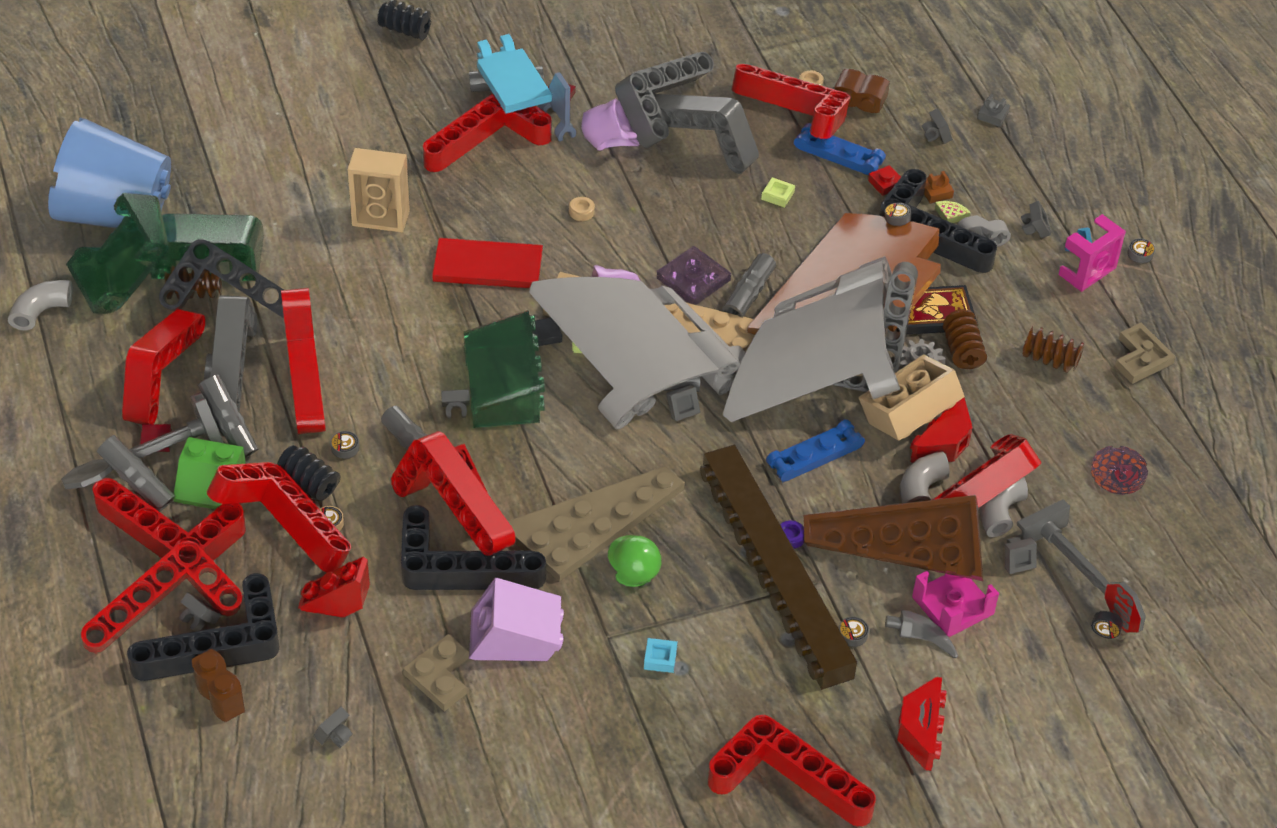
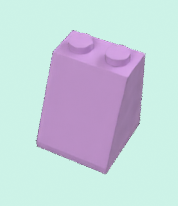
(515, 623)

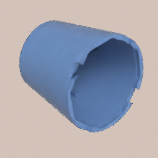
(99, 167)

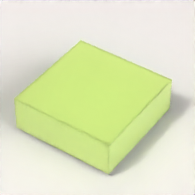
(778, 192)

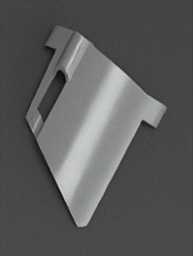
(636, 340)
(818, 344)

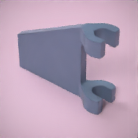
(560, 105)

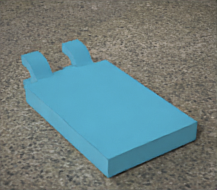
(511, 76)

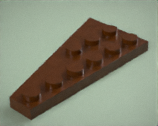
(921, 534)

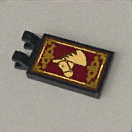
(934, 306)

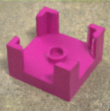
(1096, 258)
(954, 601)

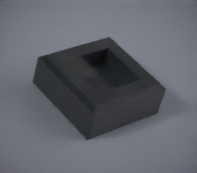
(547, 332)

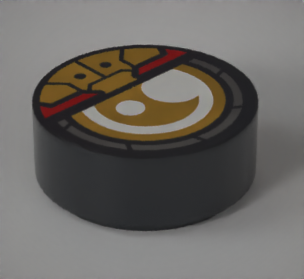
(1107, 624)

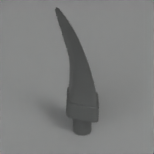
(919, 627)

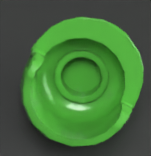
(634, 559)

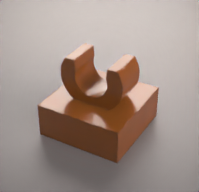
(938, 188)

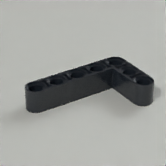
(954, 241)
(211, 264)
(460, 569)
(156, 657)

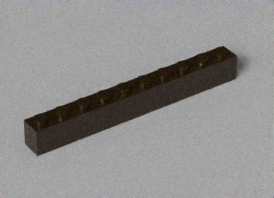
(778, 568)

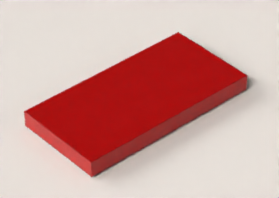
(487, 263)

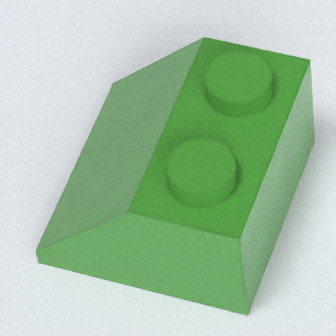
(197, 468)

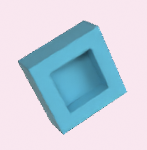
(660, 655)

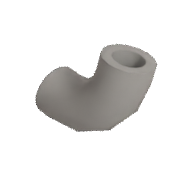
(36, 300)
(921, 475)
(995, 512)

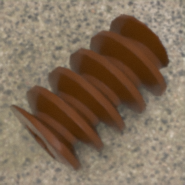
(208, 283)
(964, 339)
(1052, 350)

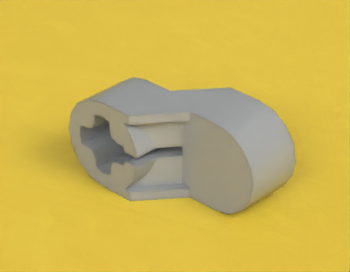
(994, 230)

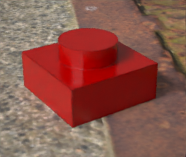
(884, 179)

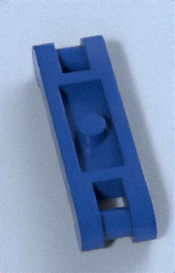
(840, 151)
(815, 451)

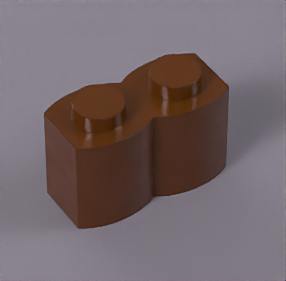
(865, 91)
(218, 685)

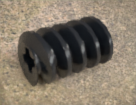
(404, 19)
(309, 472)

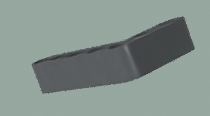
(638, 89)
(717, 114)
(893, 316)
(234, 323)

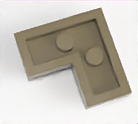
(1146, 356)
(433, 672)

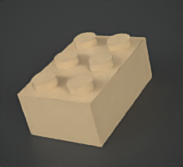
(378, 190)
(924, 393)

